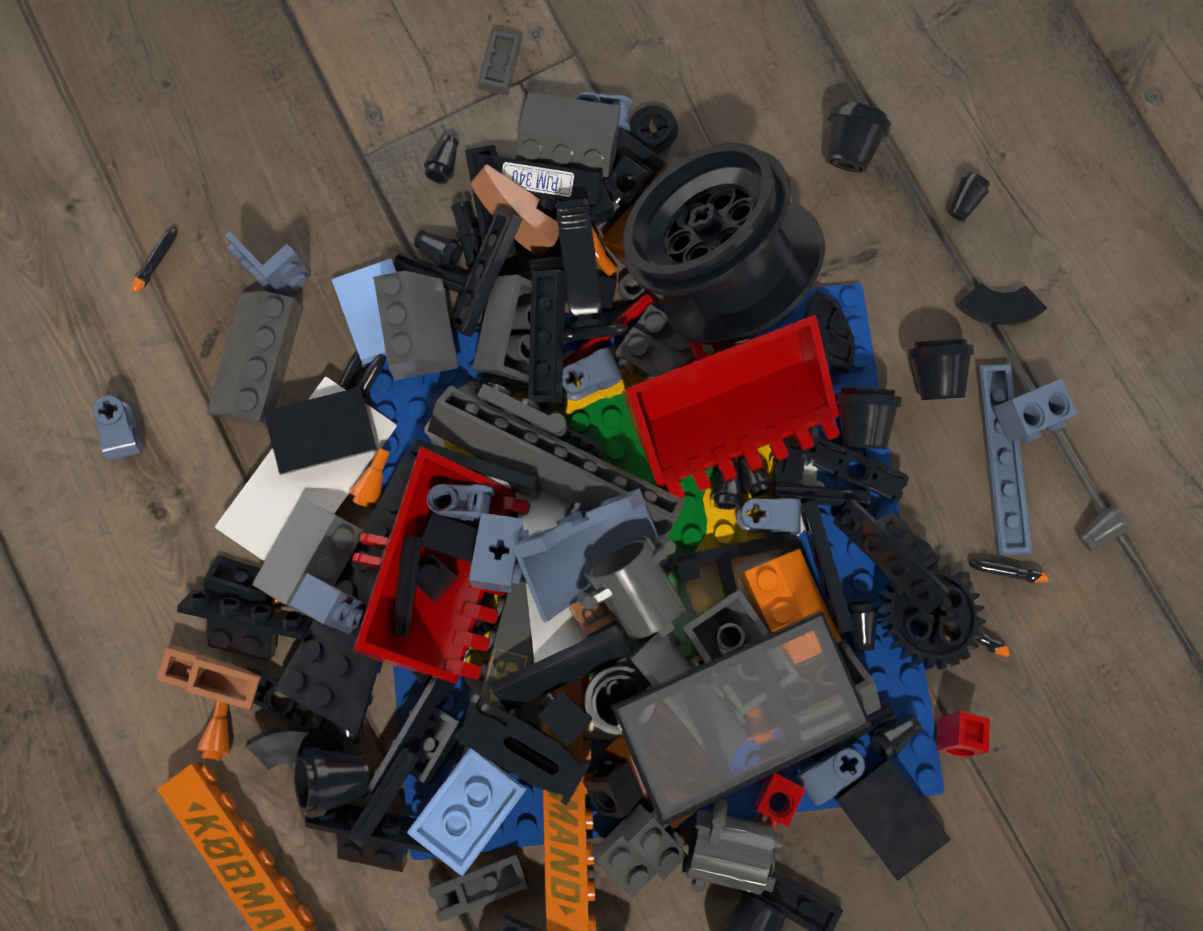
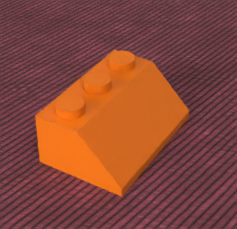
(784, 592)

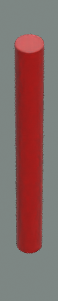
(625, 318)

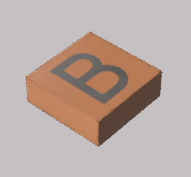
(593, 619)

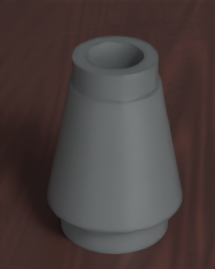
(1104, 527)

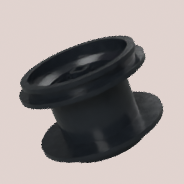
(723, 244)

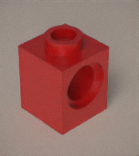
(963, 734)
(792, 792)

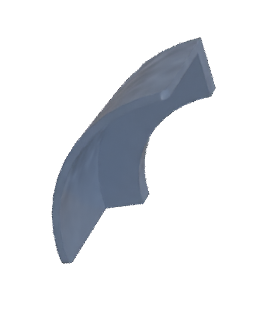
(560, 556)

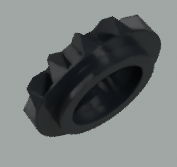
(662, 119)

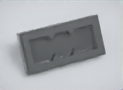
(500, 62)

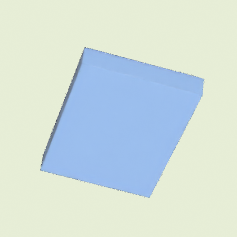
(360, 307)
(467, 811)

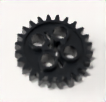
(959, 620)

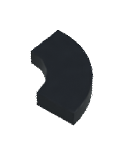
(1001, 308)
(834, 331)
(286, 744)

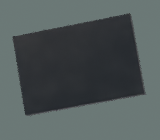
(320, 431)
(892, 818)

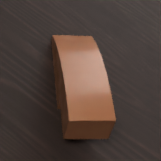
(537, 230)
(208, 677)

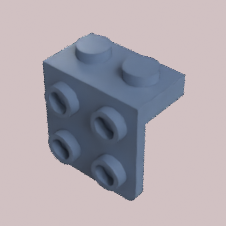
(281, 273)

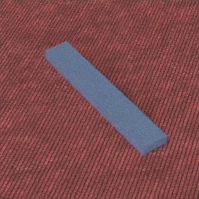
(1003, 465)

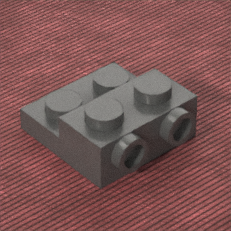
(653, 346)
(639, 850)

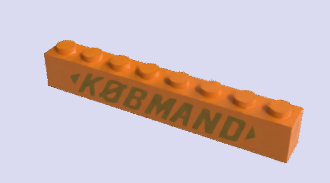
(566, 841)
(233, 852)

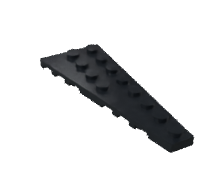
(325, 669)

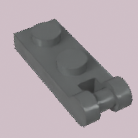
(525, 410)
(479, 887)

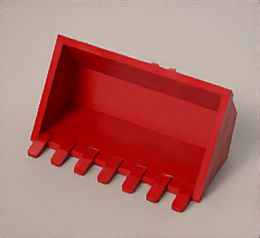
(734, 405)
(439, 629)

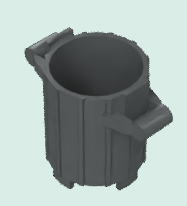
(635, 588)
(731, 852)

